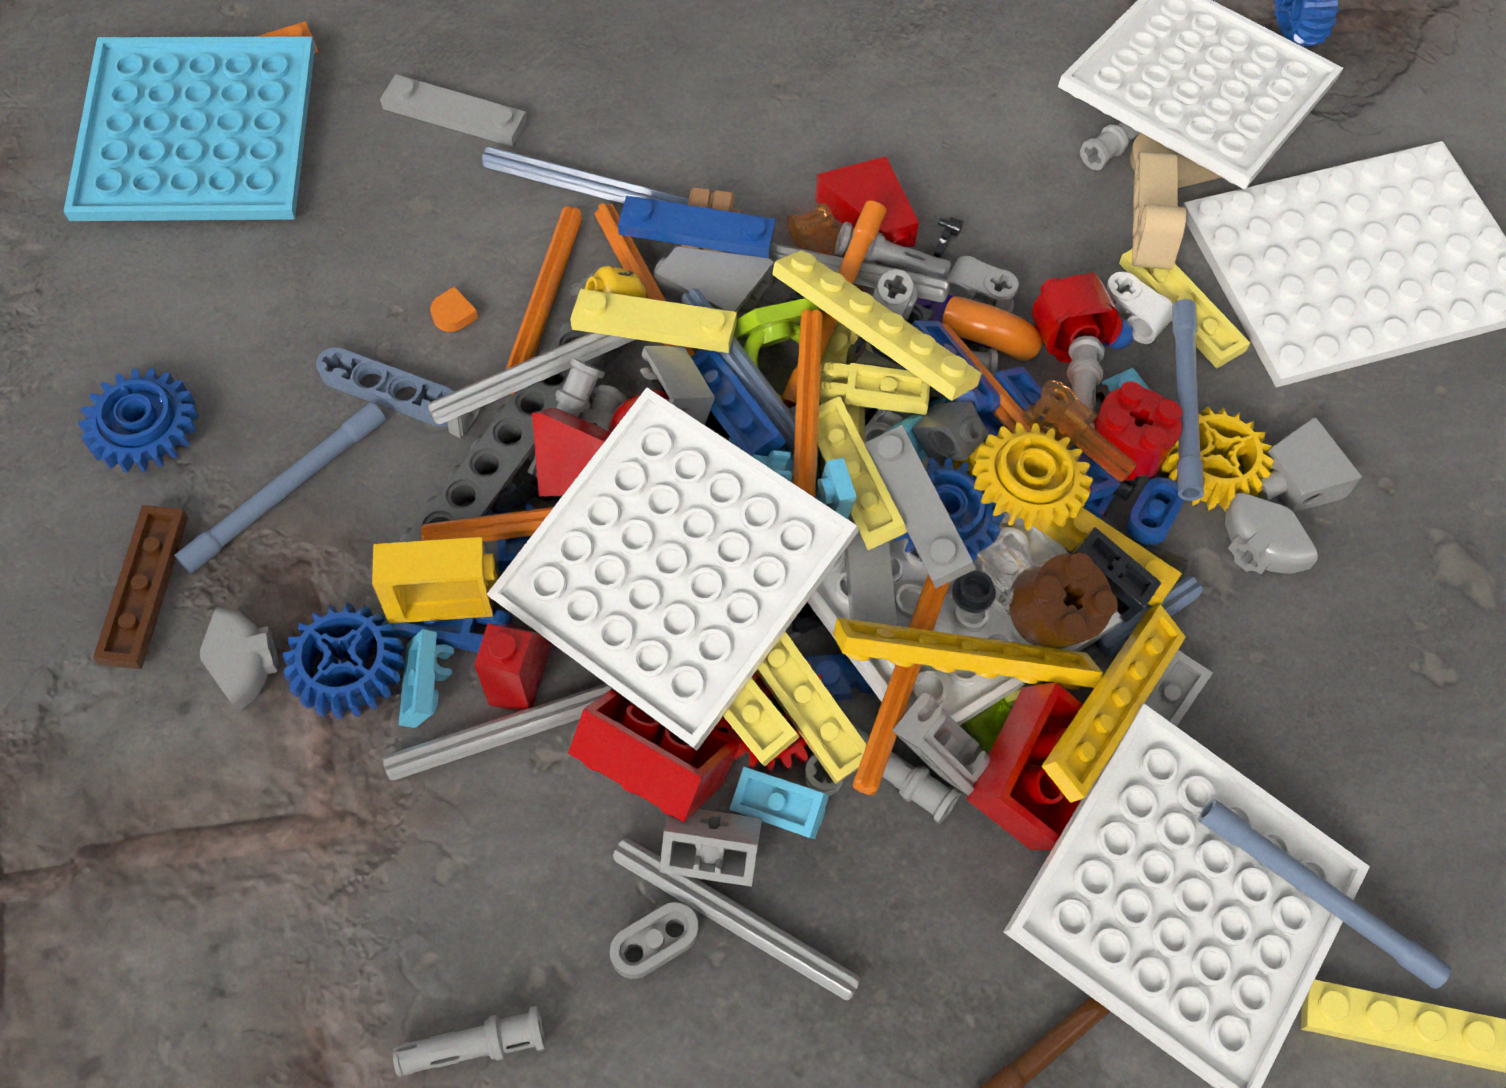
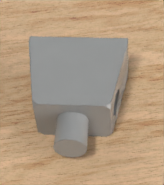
(1308, 469)

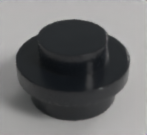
(974, 592)

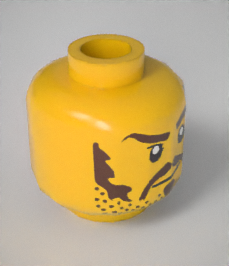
(616, 281)

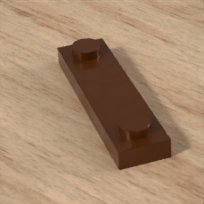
(141, 587)

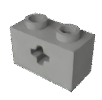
(712, 847)

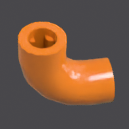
(993, 328)

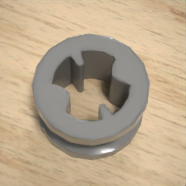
(810, 781)

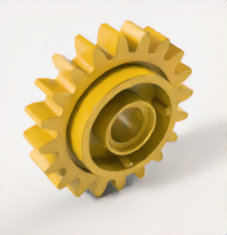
(1031, 476)

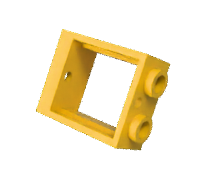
(434, 579)

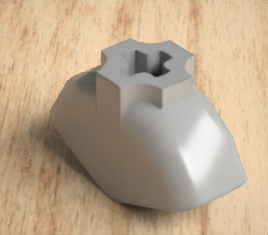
(1267, 537)
(238, 655)

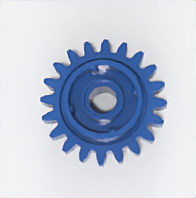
(138, 420)
(970, 517)

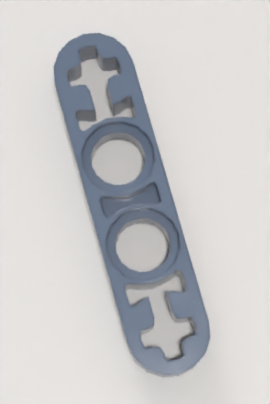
(385, 391)

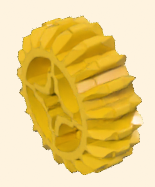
(1221, 445)

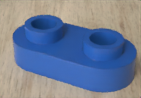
(1154, 511)

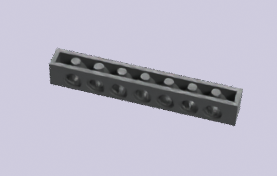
(491, 453)

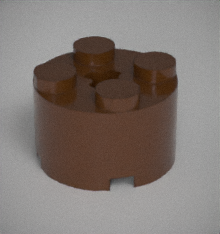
(1062, 601)

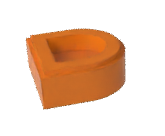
(452, 311)

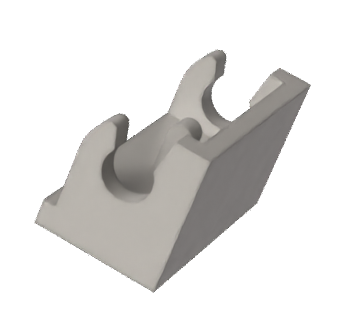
(679, 379)
(941, 743)

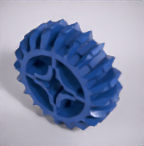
(1306, 20)
(345, 636)

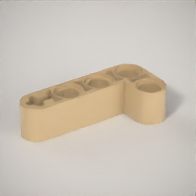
(1156, 214)

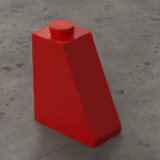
(850, 187)
(563, 448)
(511, 665)

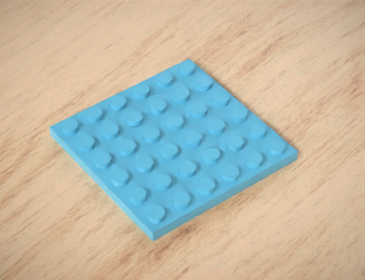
(192, 129)

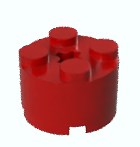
(1073, 310)
(1140, 426)

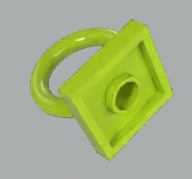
(771, 325)

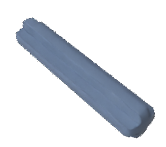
(1179, 596)

